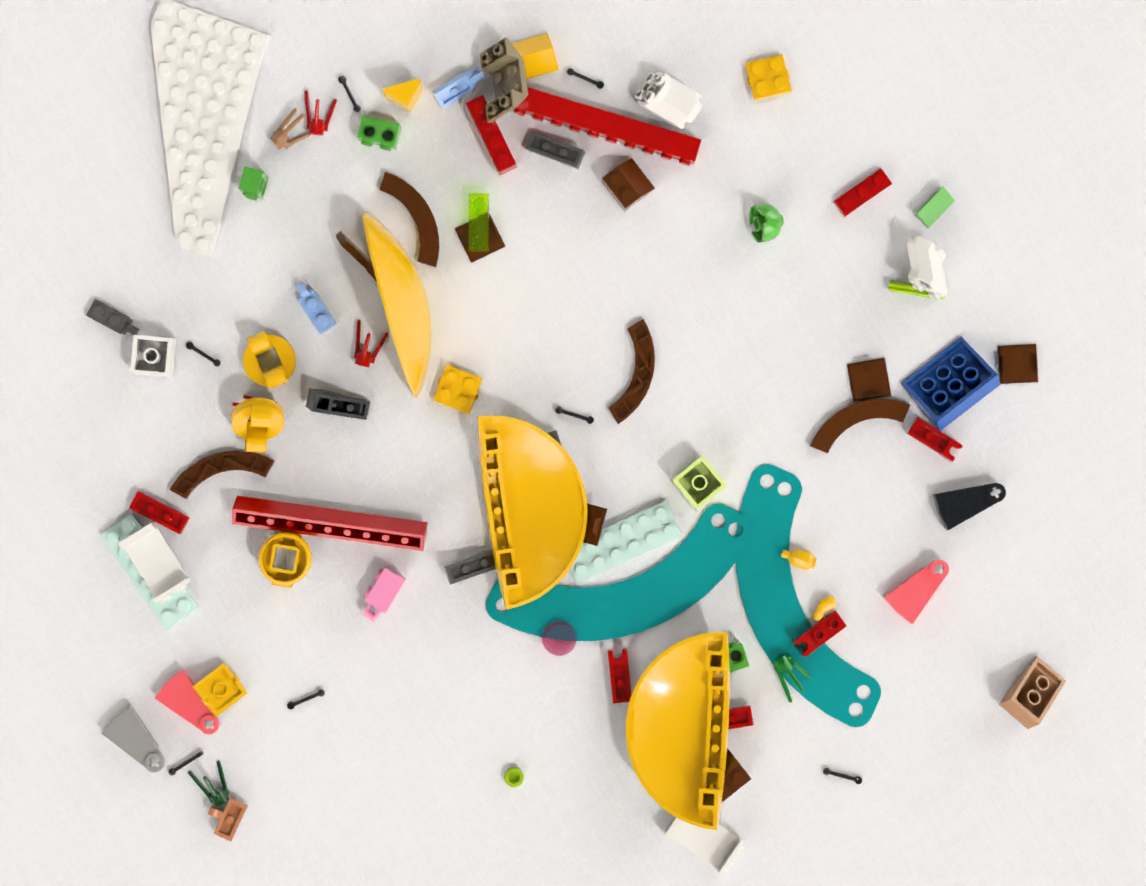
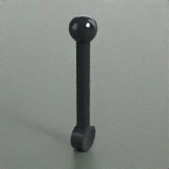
(342, 80)
(599, 84)
(189, 345)
(559, 410)
(291, 705)
(172, 771)
(858, 780)

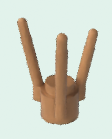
(280, 136)

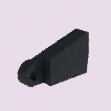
(965, 503)

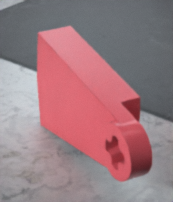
(914, 593)
(184, 701)

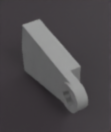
(135, 739)

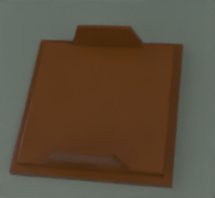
(495, 240)
(1017, 363)
(869, 379)
(595, 522)

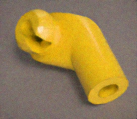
(824, 606)

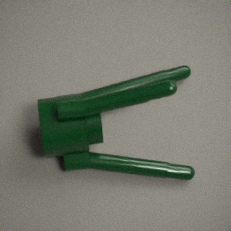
(217, 796)

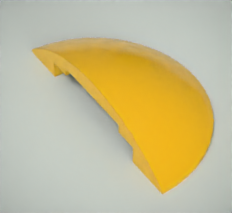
(402, 300)
(531, 506)
(681, 728)

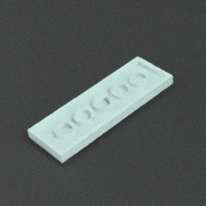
(626, 540)
(168, 612)

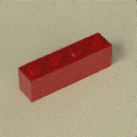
(491, 136)

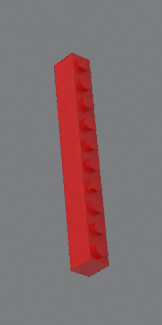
(610, 126)
(329, 523)

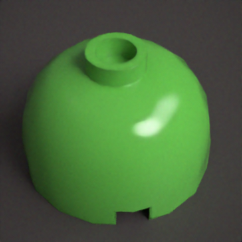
(766, 222)

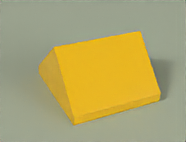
(537, 55)
(404, 94)

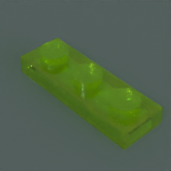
(479, 222)

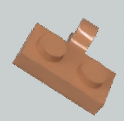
(229, 818)

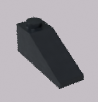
(337, 404)

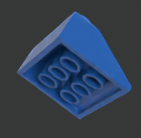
(951, 383)

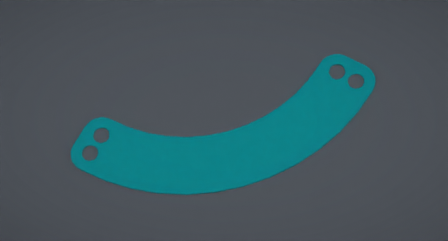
(643, 599)
(775, 609)

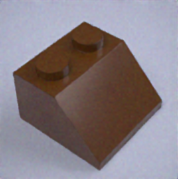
(627, 184)
(734, 776)

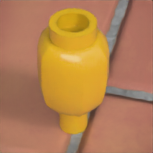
(800, 558)

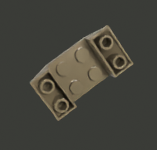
(508, 77)

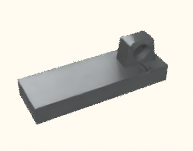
(555, 150)
(470, 567)

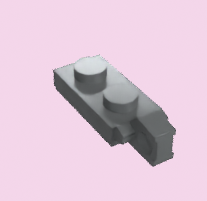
(111, 318)

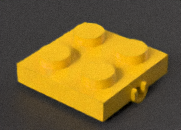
(768, 77)
(457, 389)
(219, 690)

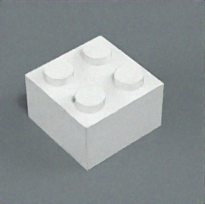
(153, 356)

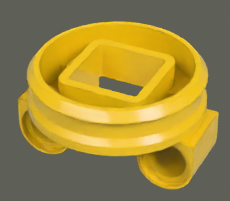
(261, 343)
(264, 423)
(281, 576)

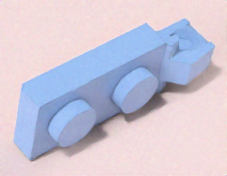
(458, 87)
(315, 309)

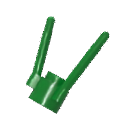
(785, 664)

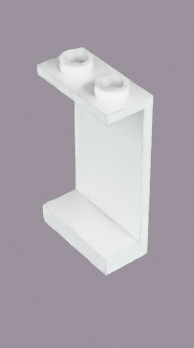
(155, 562)
(712, 846)

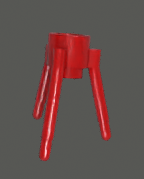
(316, 126)
(364, 357)

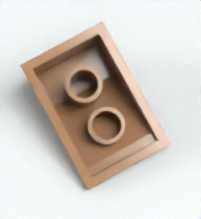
(1032, 693)

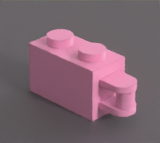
(383, 592)

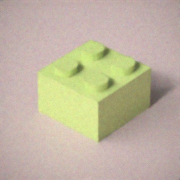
(699, 482)

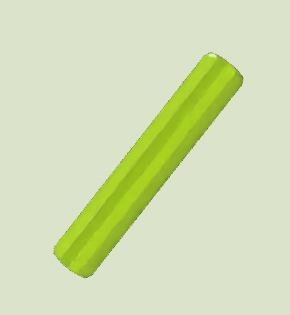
(906, 288)

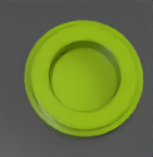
(514, 777)

